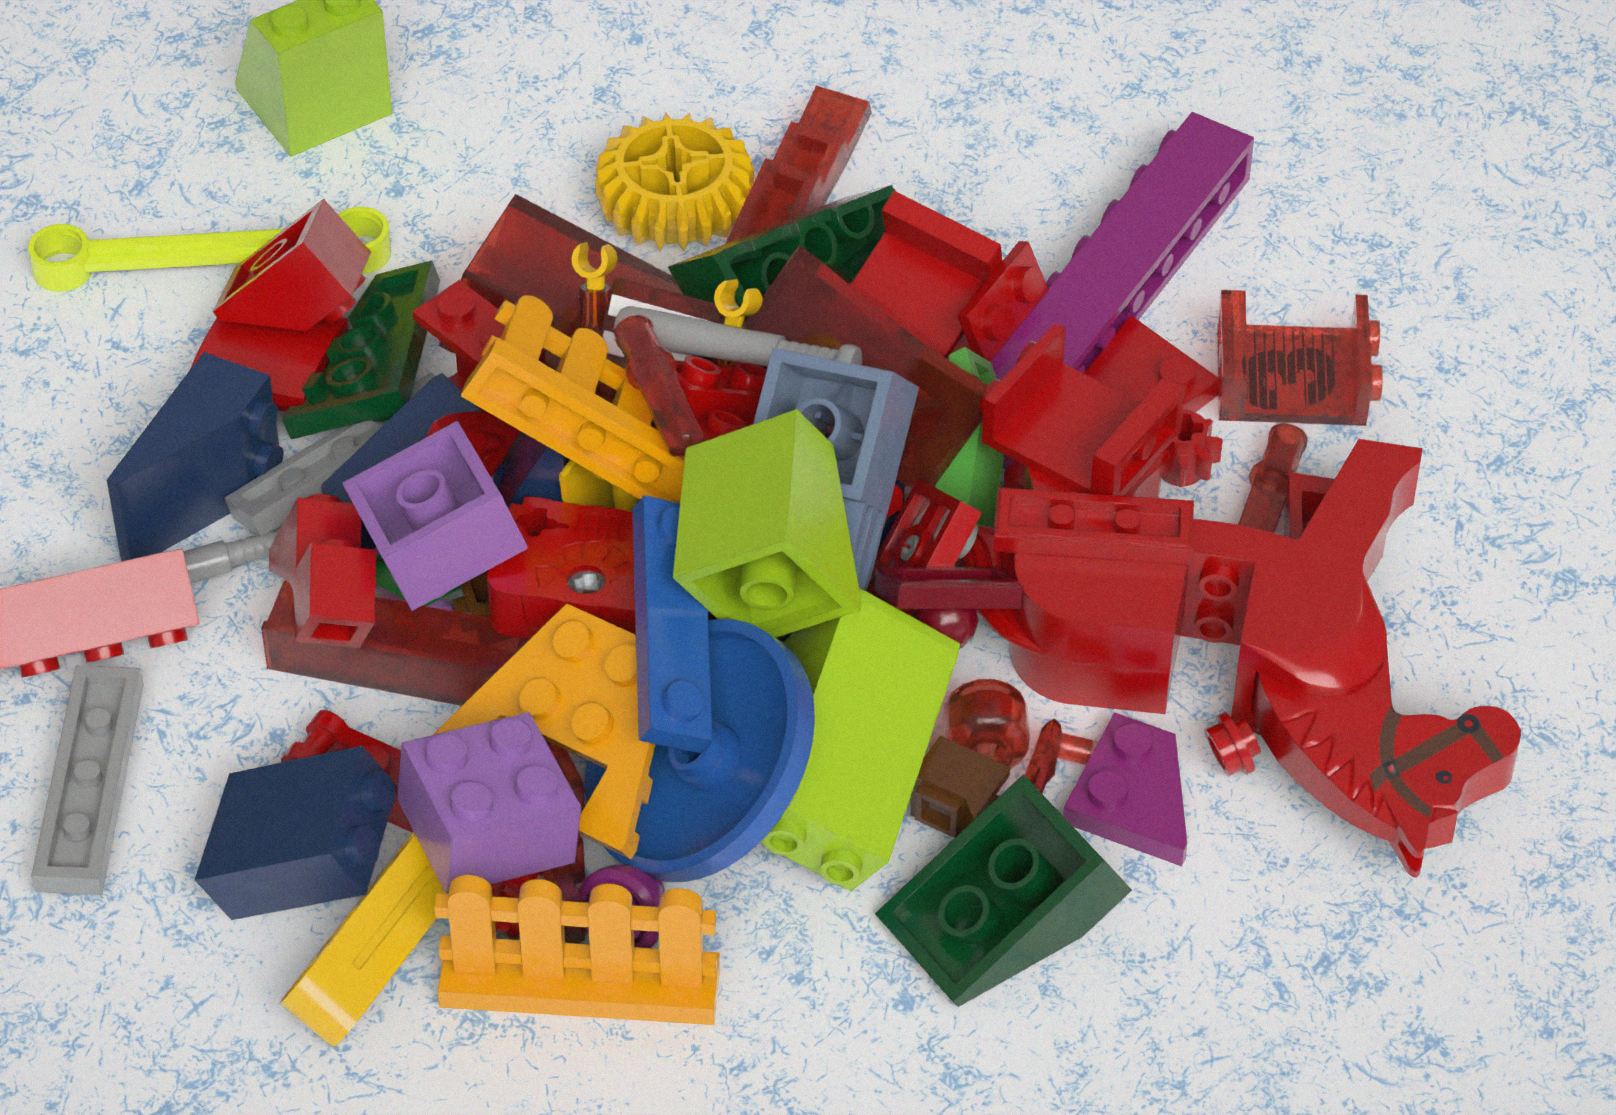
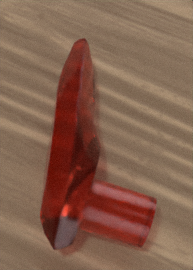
(1051, 746)

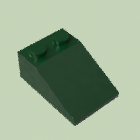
(1002, 895)

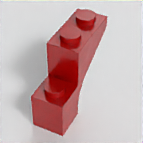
(327, 571)

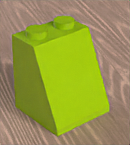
(316, 70)
(766, 527)

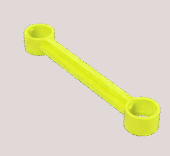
(173, 249)

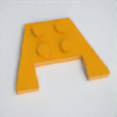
(583, 697)

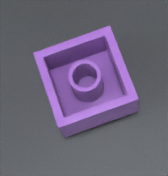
(435, 515)
(489, 801)

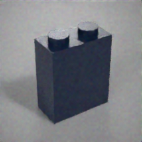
(297, 833)

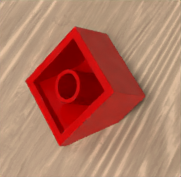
(298, 275)

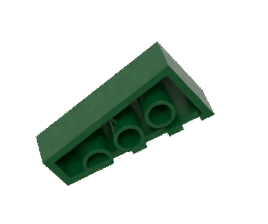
(837, 233)

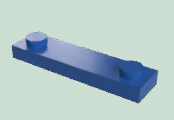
(669, 637)

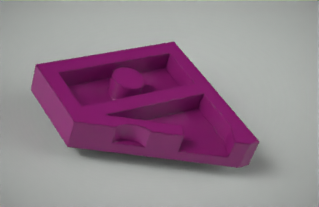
(1132, 791)

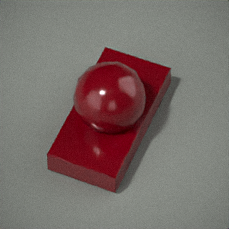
(948, 595)

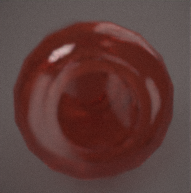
(989, 720)

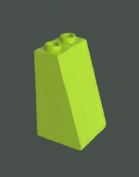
(875, 707)

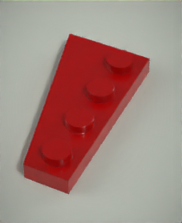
(1134, 366)

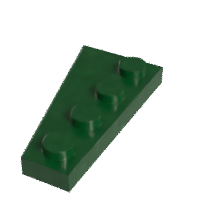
(374, 361)

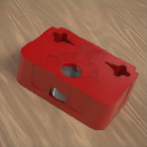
(571, 558)

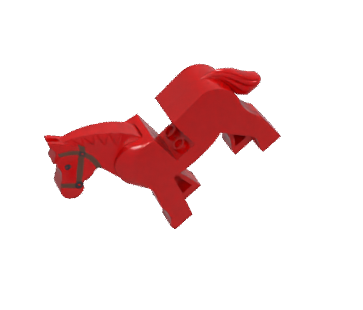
(1307, 639)

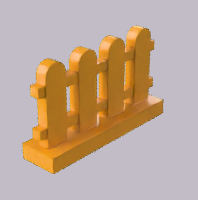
(562, 404)
(577, 979)

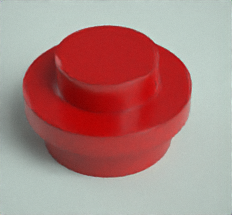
(1233, 744)

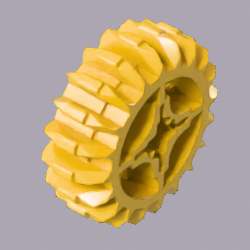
(673, 181)

